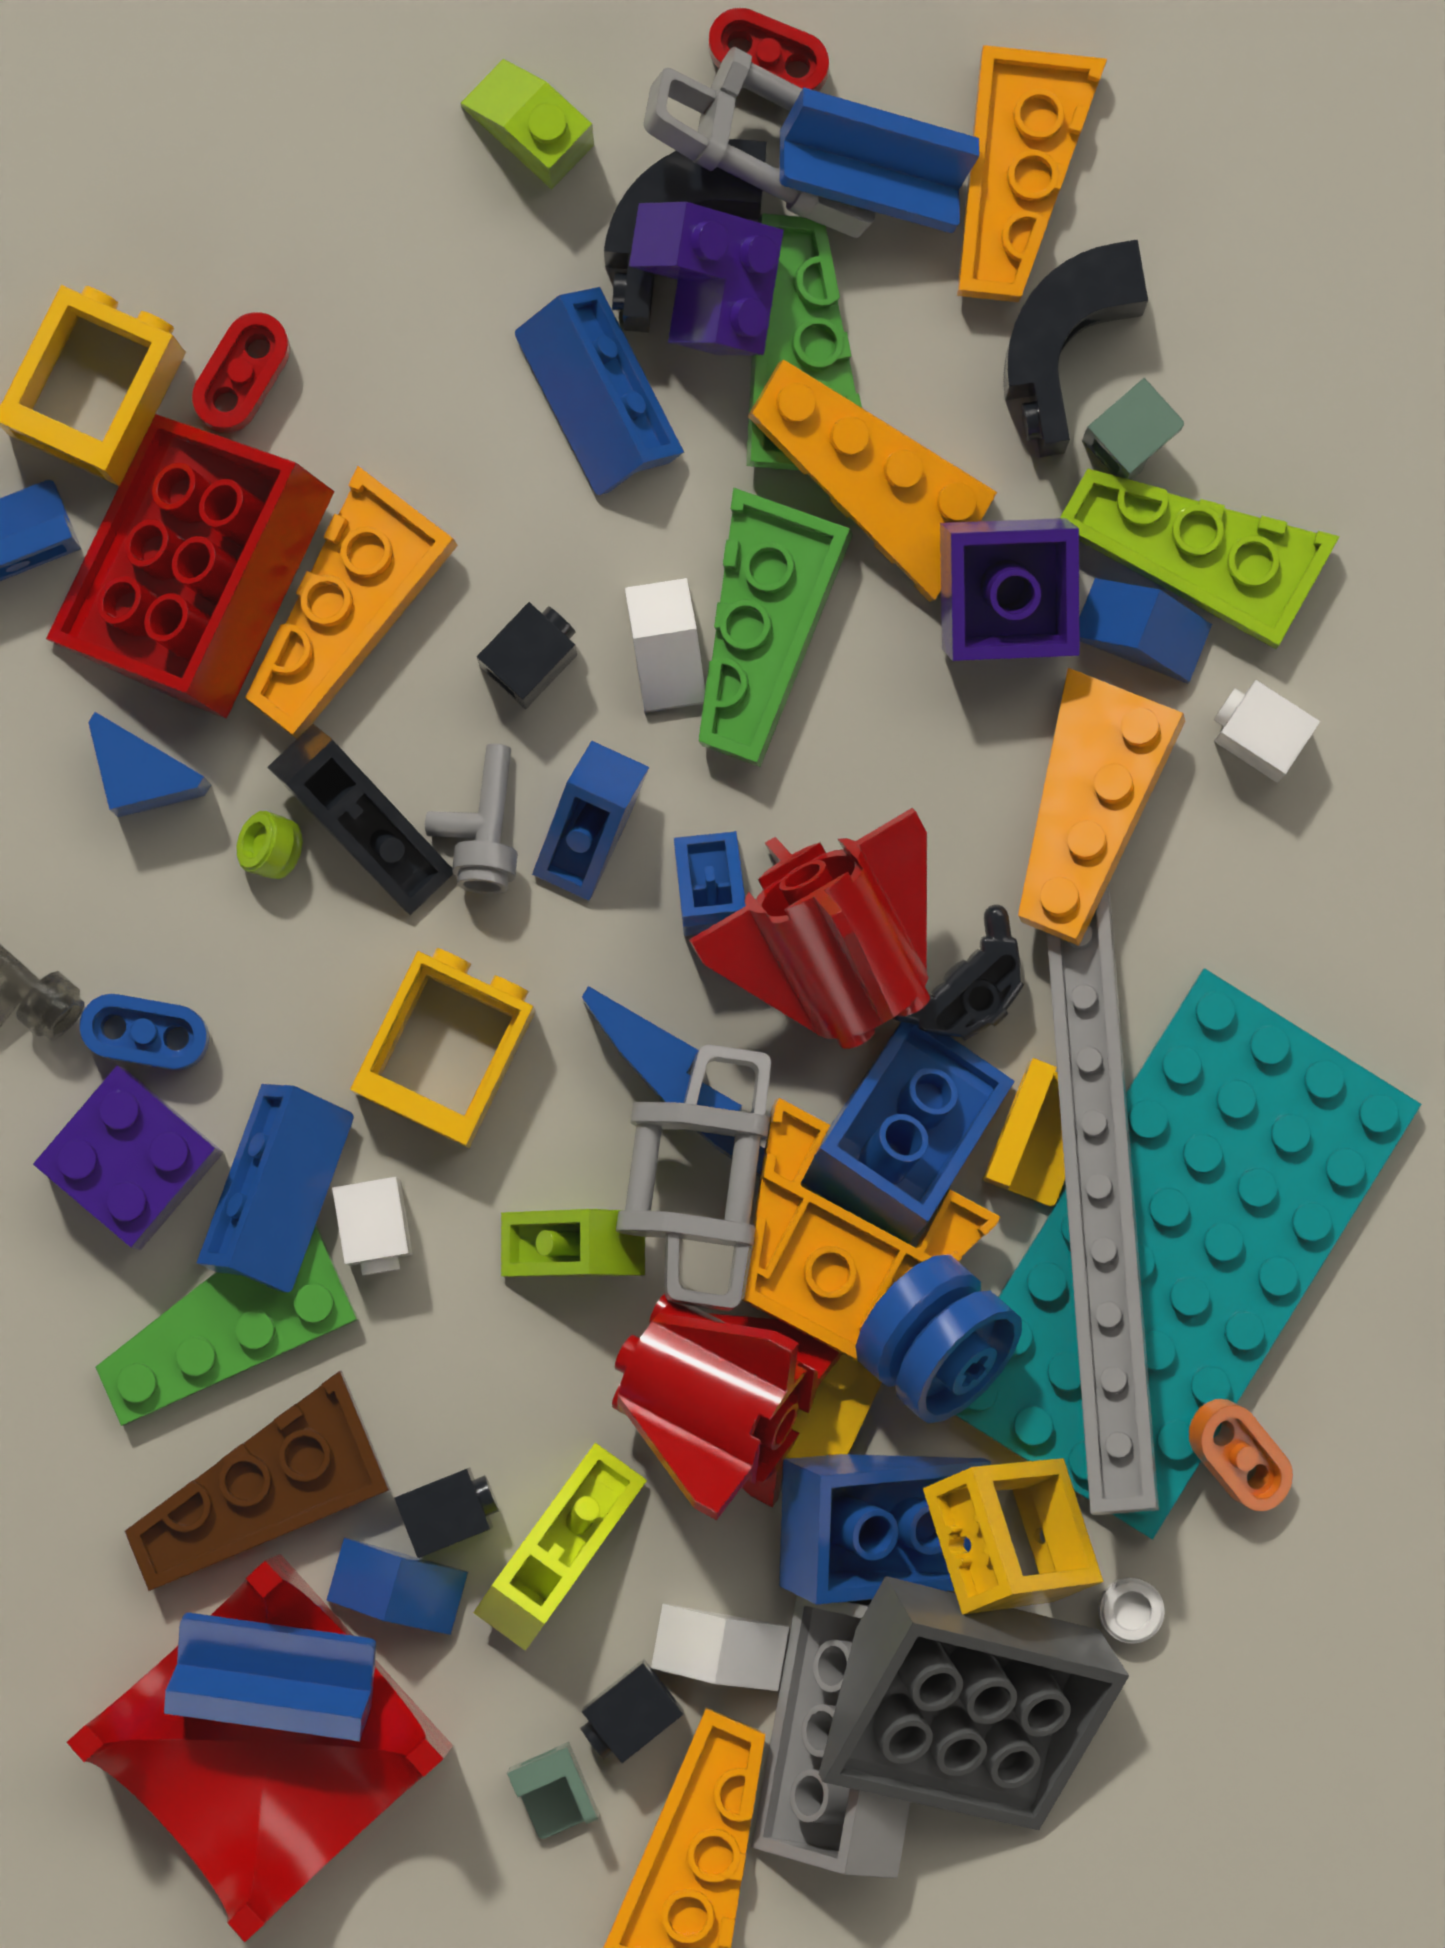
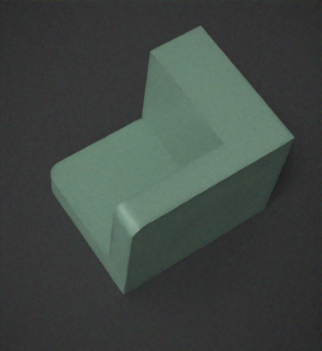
(1132, 430)
(554, 1791)

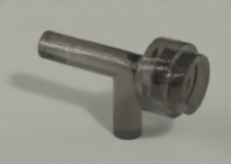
(47, 1005)

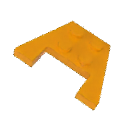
(818, 1261)

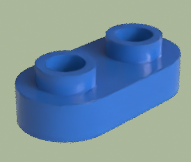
(145, 1031)

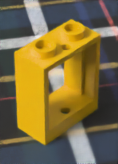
(114, 454)
(451, 972)
(990, 1572)

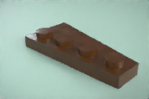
(277, 1481)

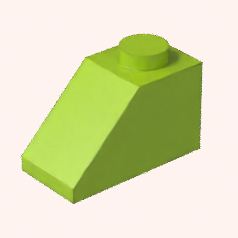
(531, 121)
(568, 1245)

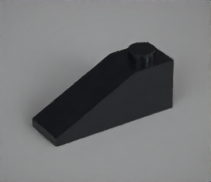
(361, 818)

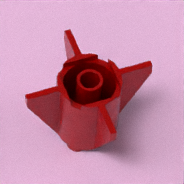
(834, 933)
(719, 1398)

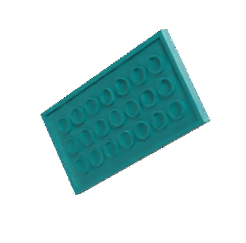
(1242, 1182)

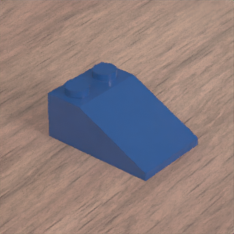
(907, 1130)
(861, 1520)

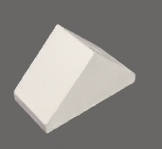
(666, 645)
(720, 1648)

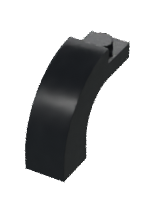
(671, 180)
(1077, 294)

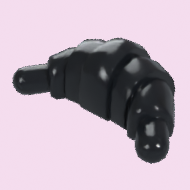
(975, 989)

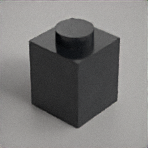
(529, 653)
(447, 1511)
(630, 1713)

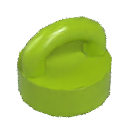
(269, 845)

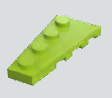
(1216, 558)

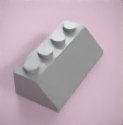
(797, 1811)

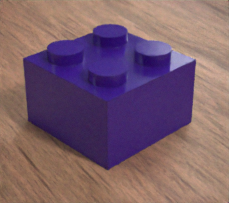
(1010, 589)
(128, 1158)

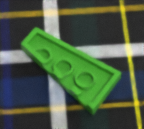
(223, 1331)

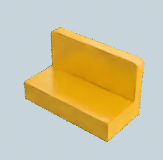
(1030, 1145)

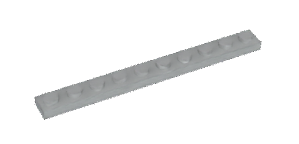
(1102, 1220)

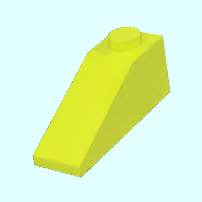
(559, 1546)

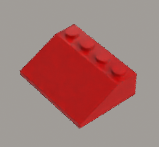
(191, 564)

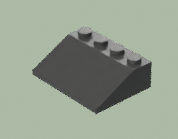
(968, 1706)

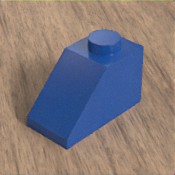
(590, 819)

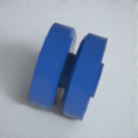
(938, 1338)

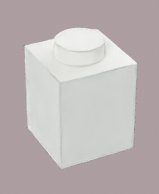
(1264, 729)
(373, 1224)

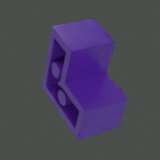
(722, 273)

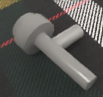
(483, 863)

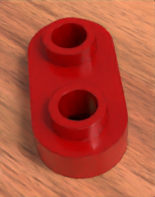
(772, 45)
(240, 374)

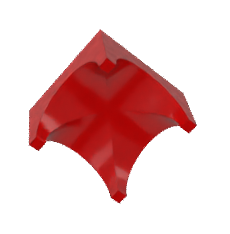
(254, 1801)

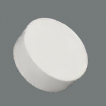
(1131, 1610)

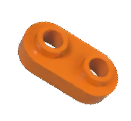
(1238, 1450)

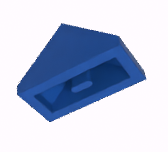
(1143, 627)
(139, 774)
(708, 879)
(397, 1587)

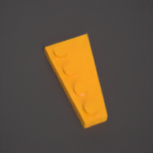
(870, 471)
(362, 582)
(697, 1851)

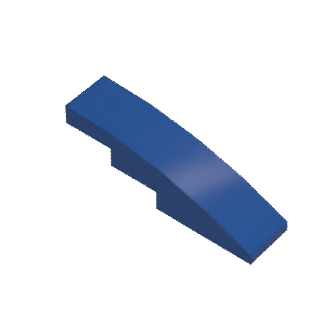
(659, 1061)

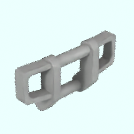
(710, 144)
(736, 1227)

